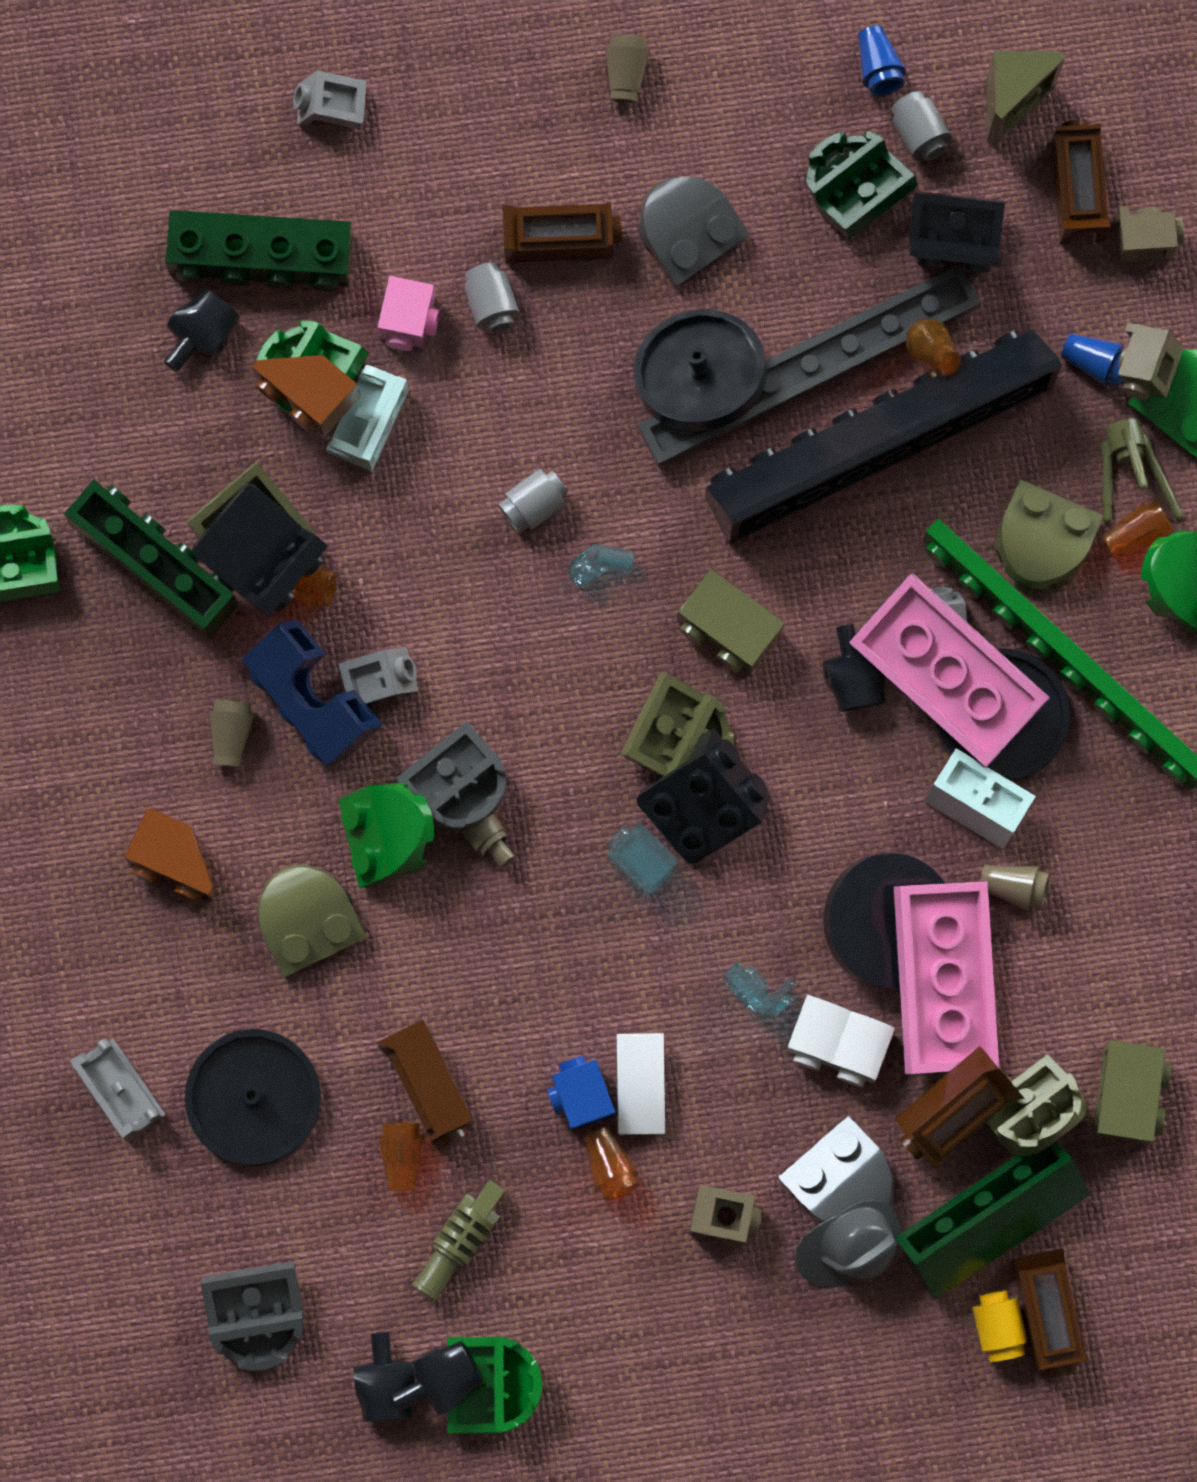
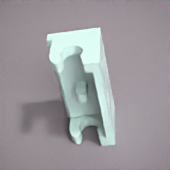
(370, 420)
(979, 798)

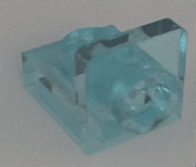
(750, 989)

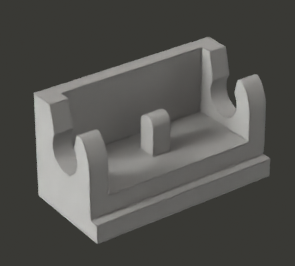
(118, 1089)

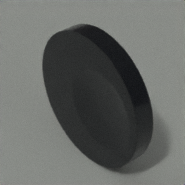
(700, 370)
(1041, 737)
(862, 917)
(253, 1097)

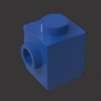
(580, 1093)

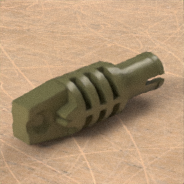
(460, 1239)

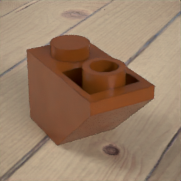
(309, 386)
(170, 852)

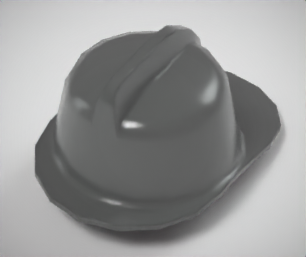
(850, 1245)

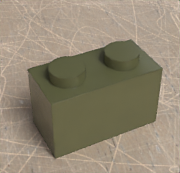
(729, 623)
(1131, 1093)

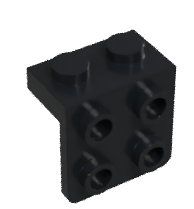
(956, 231)
(259, 550)
(706, 800)

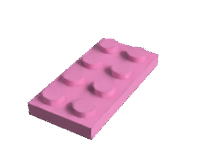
(949, 670)
(945, 974)

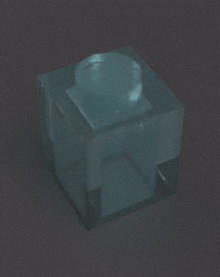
(641, 859)

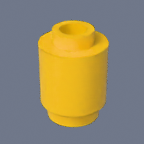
(1000, 1326)

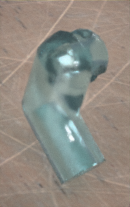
(597, 560)

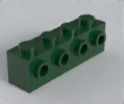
(259, 250)
(150, 558)
(991, 1218)

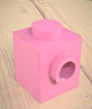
(407, 314)

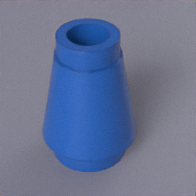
(879, 62)
(1094, 357)

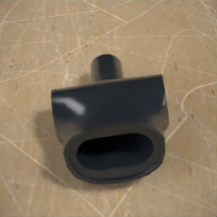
(201, 327)
(853, 676)
(442, 1377)
(380, 1380)

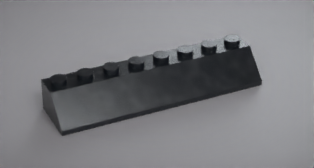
(881, 435)

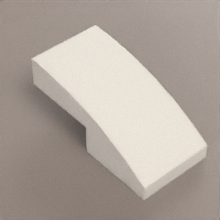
(640, 1083)

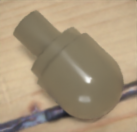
(489, 839)

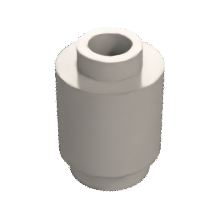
(921, 126)
(491, 298)
(533, 500)

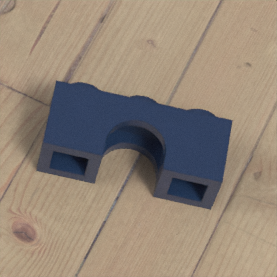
(283, 669)

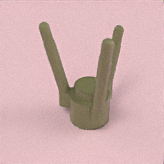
(1130, 445)

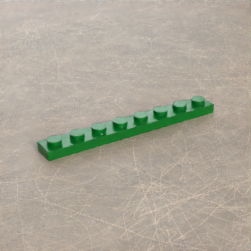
(1050, 642)

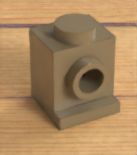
(1147, 234)
(1149, 361)
(711, 1201)

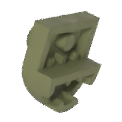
(1044, 537)
(672, 725)
(306, 917)
(1046, 1113)

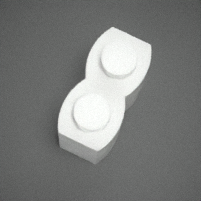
(839, 1040)

